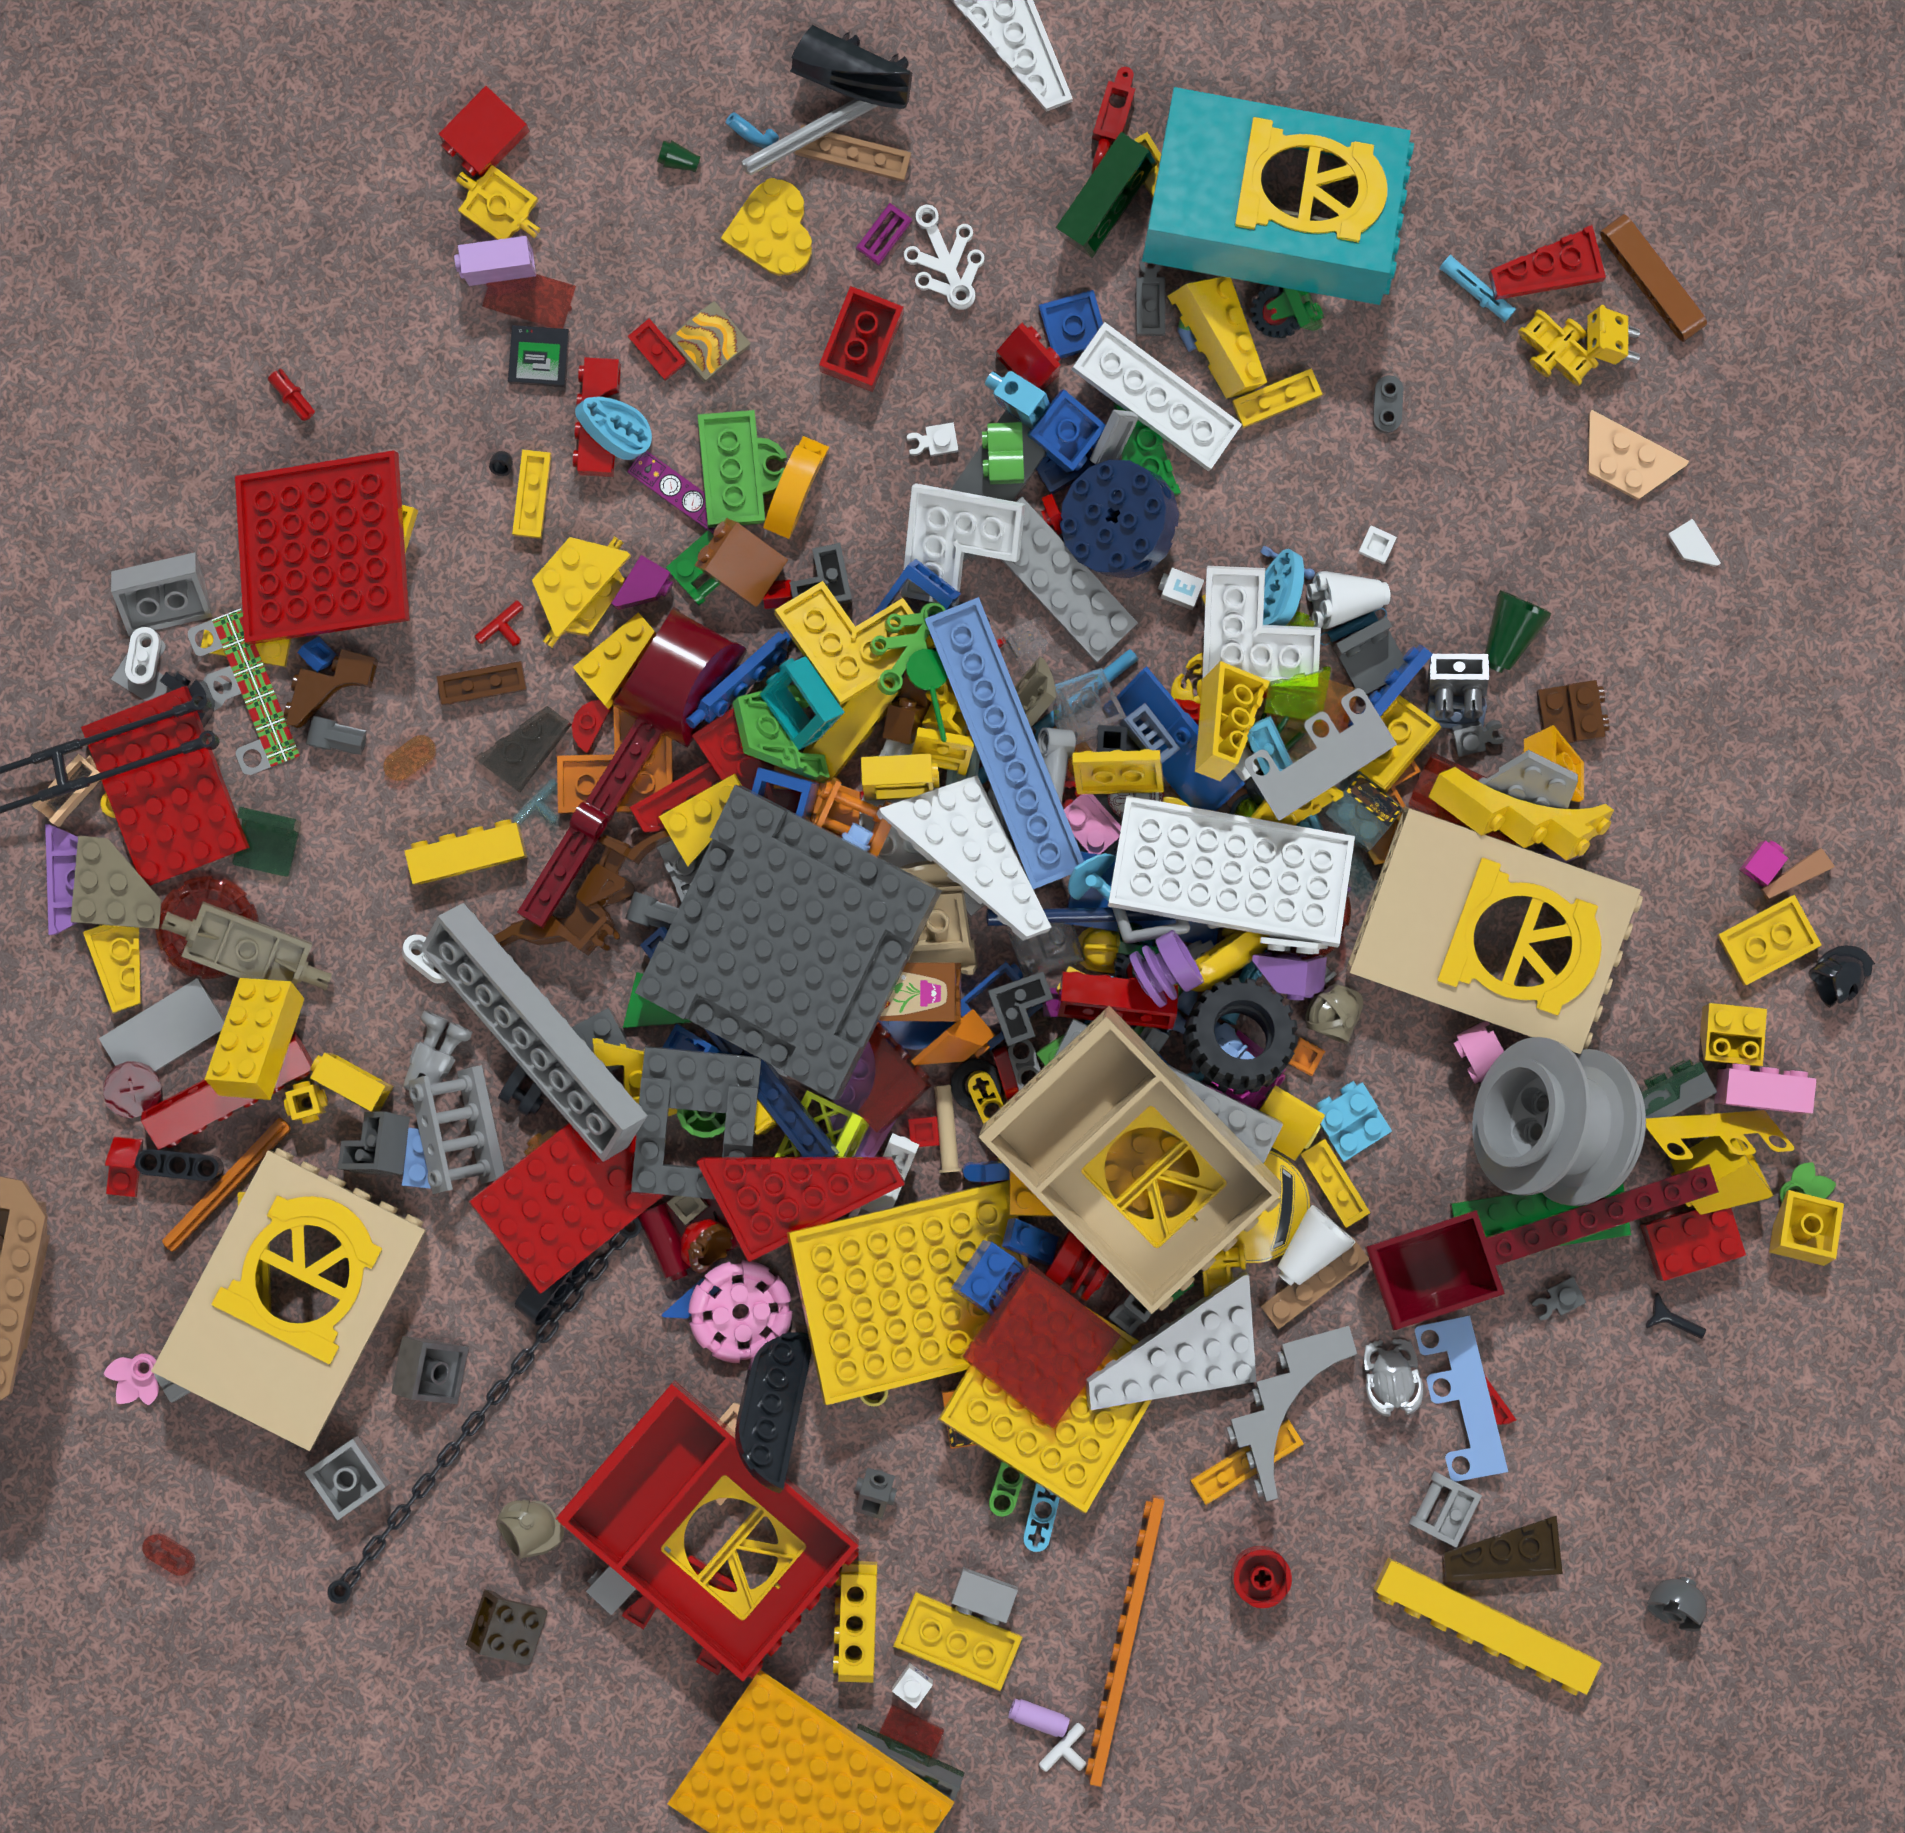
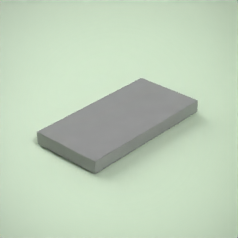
(166, 1028)

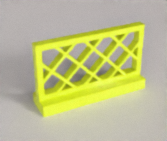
(849, 1136)

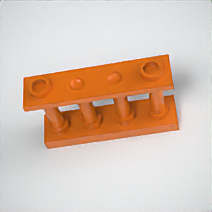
(832, 793)

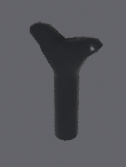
(1664, 1315)

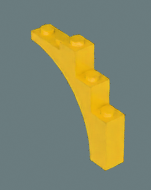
(1526, 823)

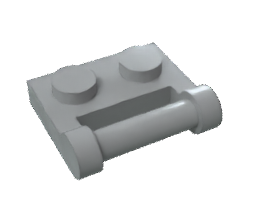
(1454, 1513)

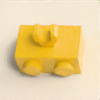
(950, 711)

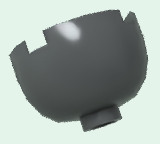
(1679, 1602)

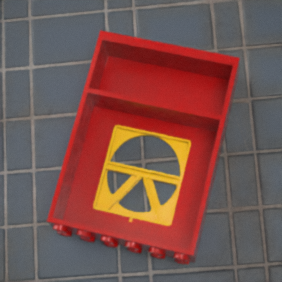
(644, 1501)

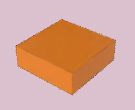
(1306, 1057)

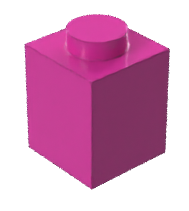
(1764, 862)

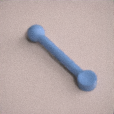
(1308, 573)

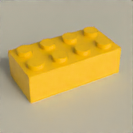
(254, 1038)

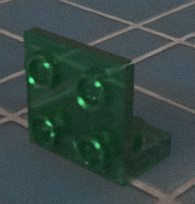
(270, 841)

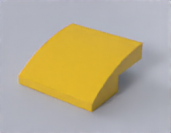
(1298, 1121)

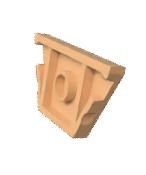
(1627, 458)

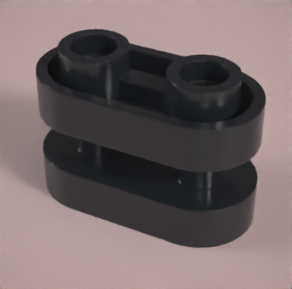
(529, 1101)

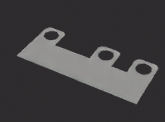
(1329, 763)

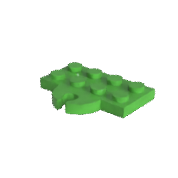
(736, 467)

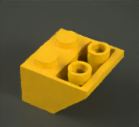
(1733, 1034)

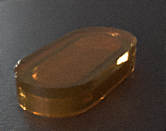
(409, 758)

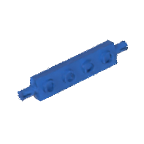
(740, 680)

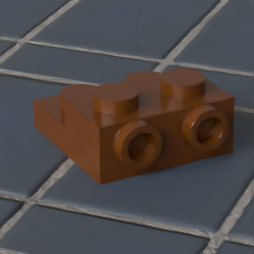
(1574, 710)

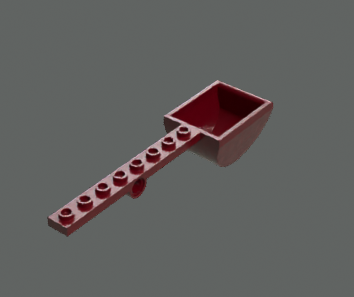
(663, 691)
(1456, 1264)

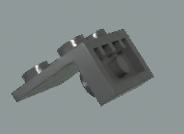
(1369, 655)

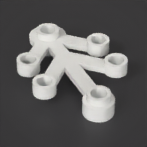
(947, 262)

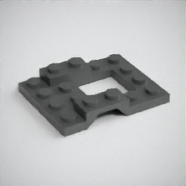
(692, 1083)

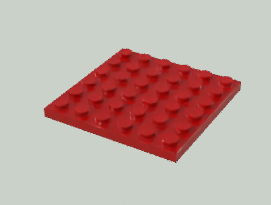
(321, 548)

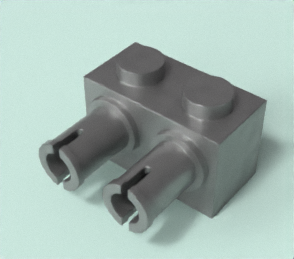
(1458, 676)

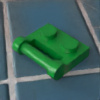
(686, 573)

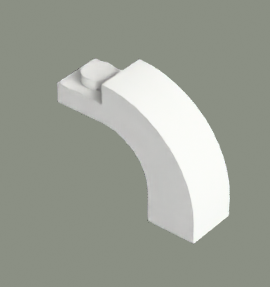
(903, 1153)

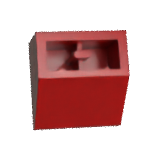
(1029, 358)

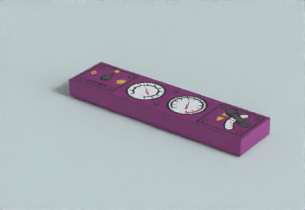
(671, 487)

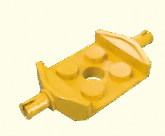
(596, 609)

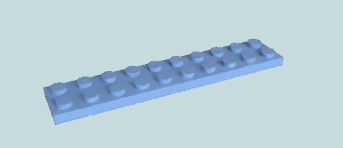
(1005, 742)

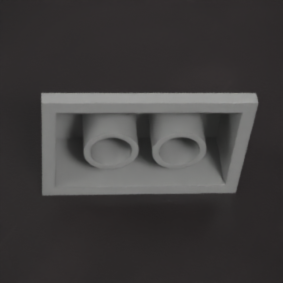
(161, 593)

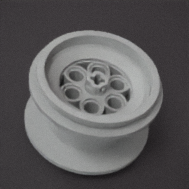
(1558, 1122)

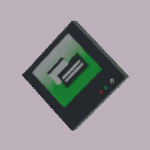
(538, 356)

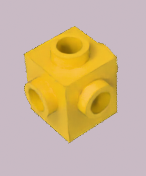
(294, 1102)

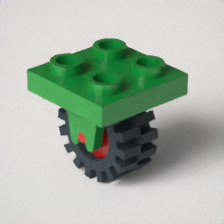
(1283, 310)

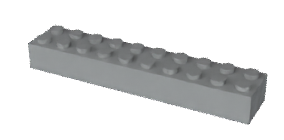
(533, 1032)

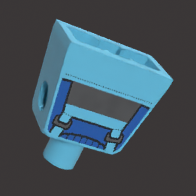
(1018, 397)

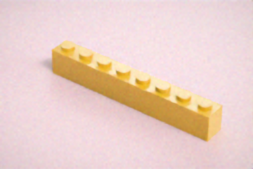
(1487, 1626)

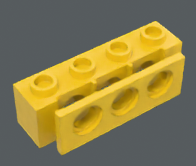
(861, 1668)

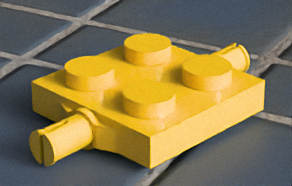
(498, 204)

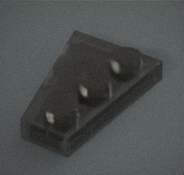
(525, 749)

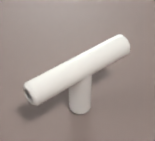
(1064, 1749)

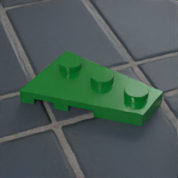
(646, 1013)

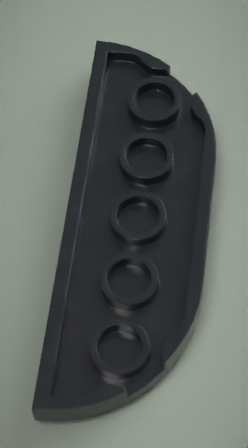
(772, 1407)

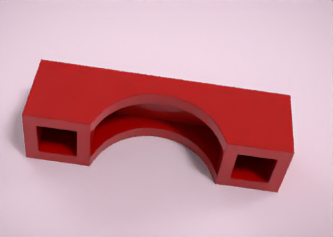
(599, 379)

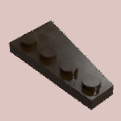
(1513, 1554)

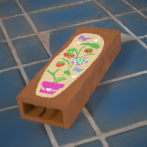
(926, 994)

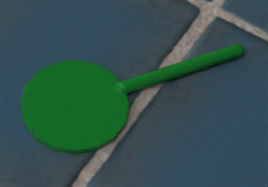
(928, 673)

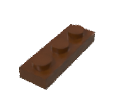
(481, 683)

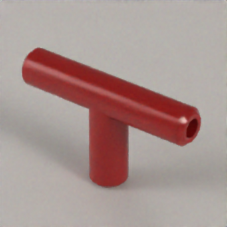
(501, 623)

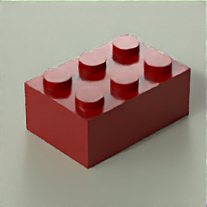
(861, 339)
(1691, 1241)

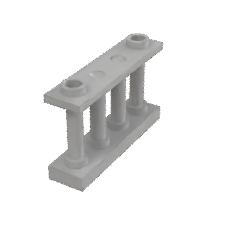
(481, 1126)

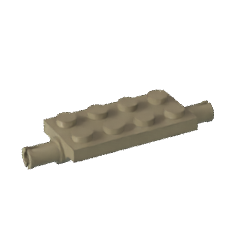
(245, 947)

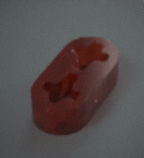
(165, 1560)

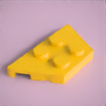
(575, 579)

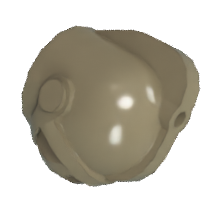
(1335, 1012)
(529, 1528)

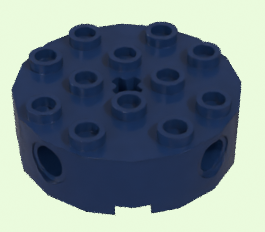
(1119, 518)

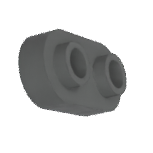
(1388, 403)

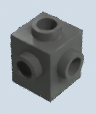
(874, 1493)

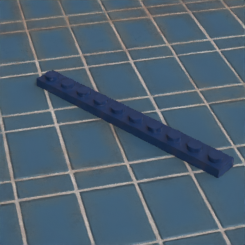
(772, 1091)

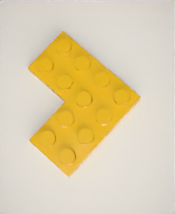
(838, 647)

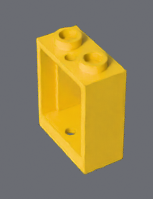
(898, 776)
(350, 1081)

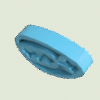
(615, 426)
(1283, 588)

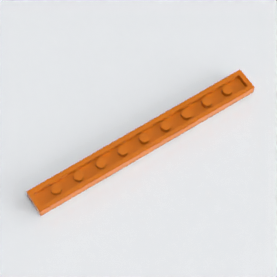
(1121, 1652)

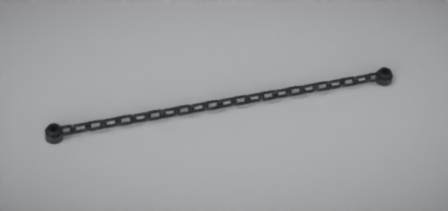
(338, 1599)

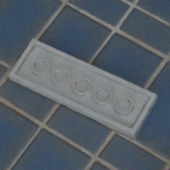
(1068, 588)

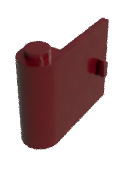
(665, 1233)

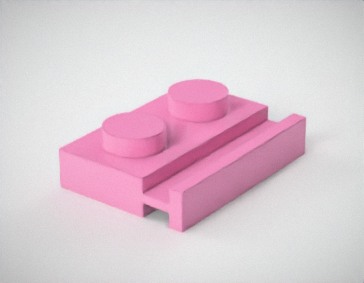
(1092, 824)

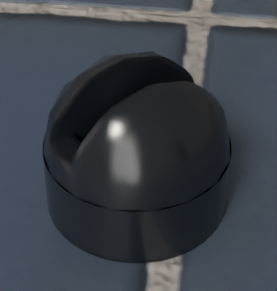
(501, 463)

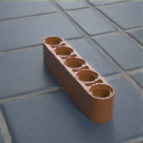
(1653, 277)

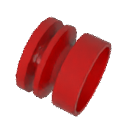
(1079, 1263)

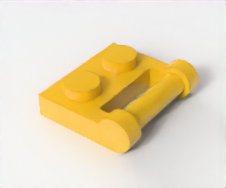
(949, 755)

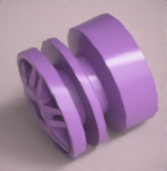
(1166, 968)

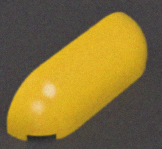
(1228, 957)

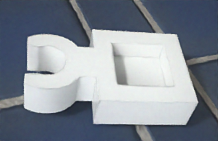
(939, 440)

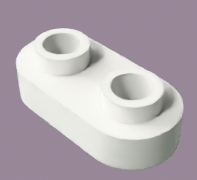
(144, 656)
(420, 962)

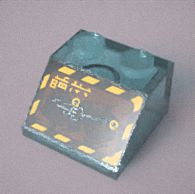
(1363, 812)

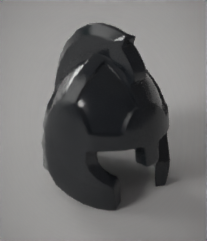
(1841, 973)

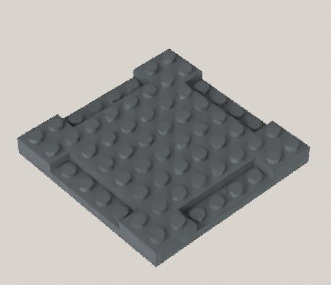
(789, 942)

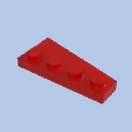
(1560, 265)

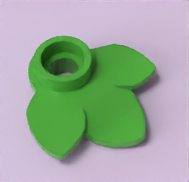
(1805, 1182)

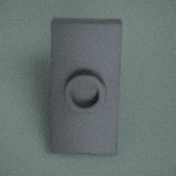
(1128, 1313)

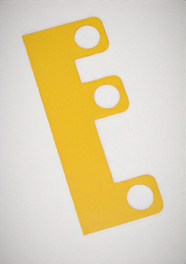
(1725, 1125)

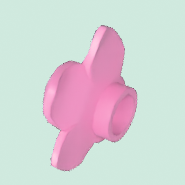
(132, 1381)

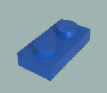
(1030, 1241)

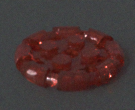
(199, 889)

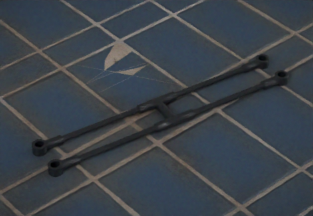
(56, 754)

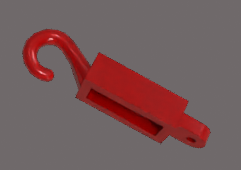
(1112, 120)

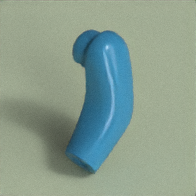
(750, 133)

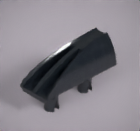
(851, 69)

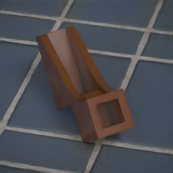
(315, 689)
(906, 713)

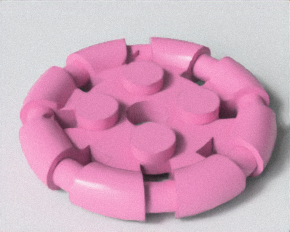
(727, 1298)

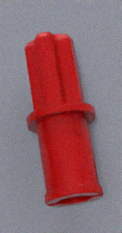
(291, 395)

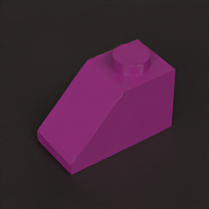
(643, 585)

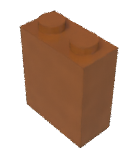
(740, 562)

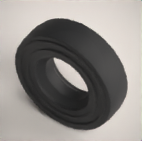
(963, 1072)

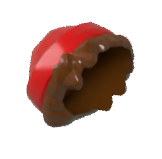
(705, 1244)

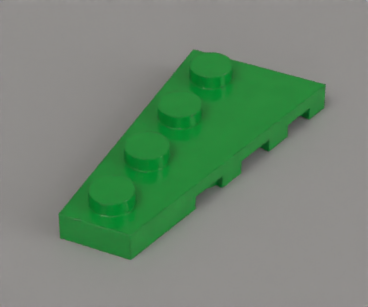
(1147, 450)

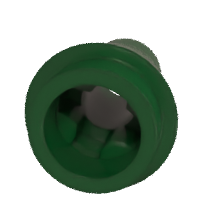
(677, 157)

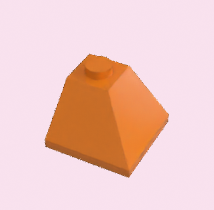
(958, 1042)

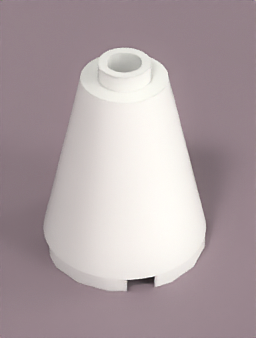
(1313, 1247)

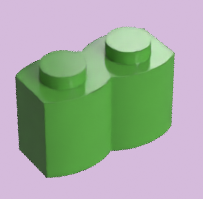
(1005, 453)

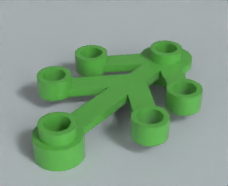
(912, 642)

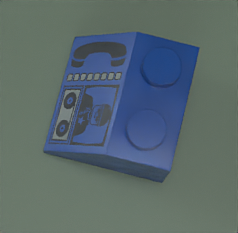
(988, 1276)

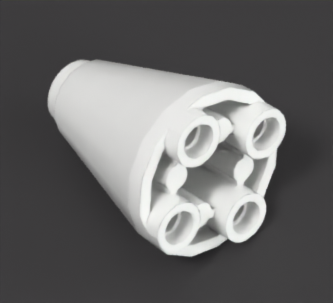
(1344, 597)

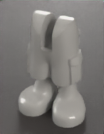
(426, 1058)

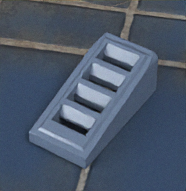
(1151, 721)

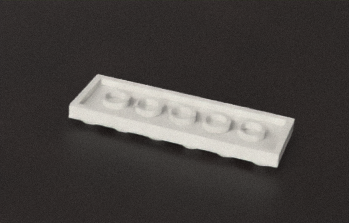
(1156, 396)

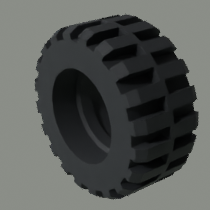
(1260, 1006)

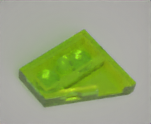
(1299, 695)

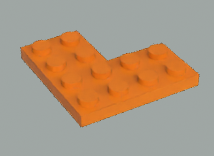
(580, 773)

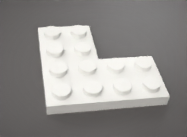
(956, 522)
(1237, 632)

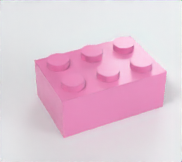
(1765, 1089)

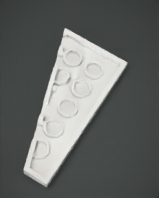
(1022, 44)

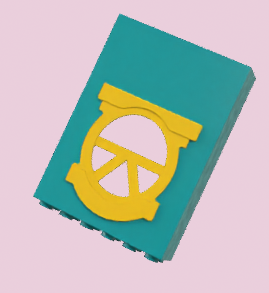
(1219, 222)

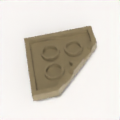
(110, 889)

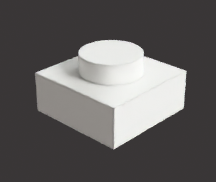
(1377, 545)

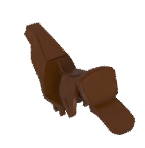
(600, 889)

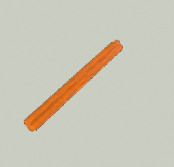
(226, 1185)

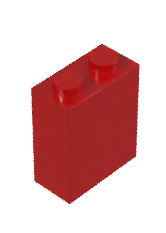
(483, 133)

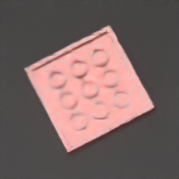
(1040, 1346)

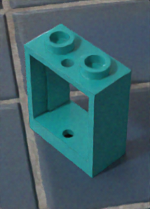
(788, 711)

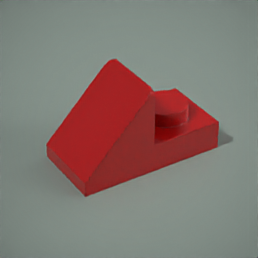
(122, 1173)

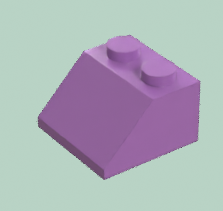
(1291, 974)

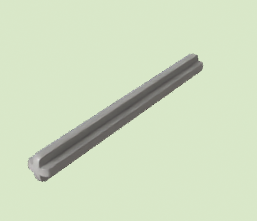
(805, 135)

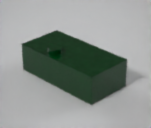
(1106, 195)

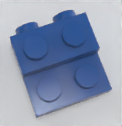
(1067, 431)

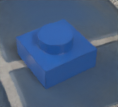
(317, 654)

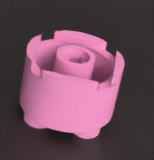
(1480, 1048)

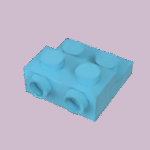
(1352, 1120)

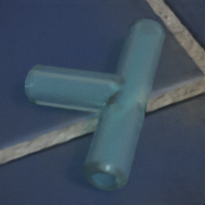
(537, 803)

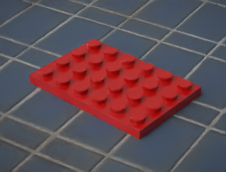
(172, 809)
(560, 1205)

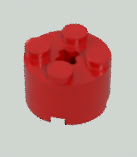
(1273, 1588)

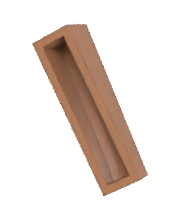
(1804, 870)

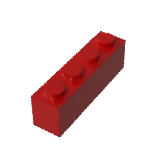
(1089, 995)

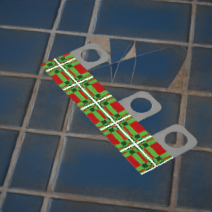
(251, 681)

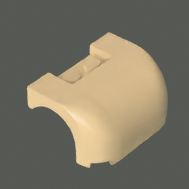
(947, 930)

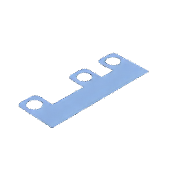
(1471, 1390)

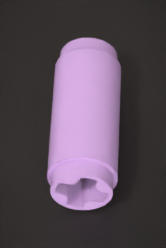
(1038, 1718)

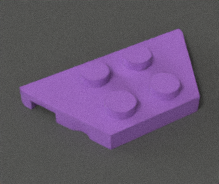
(61, 863)

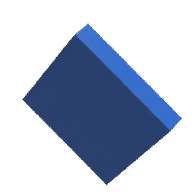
(1071, 322)

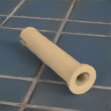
(946, 1129)

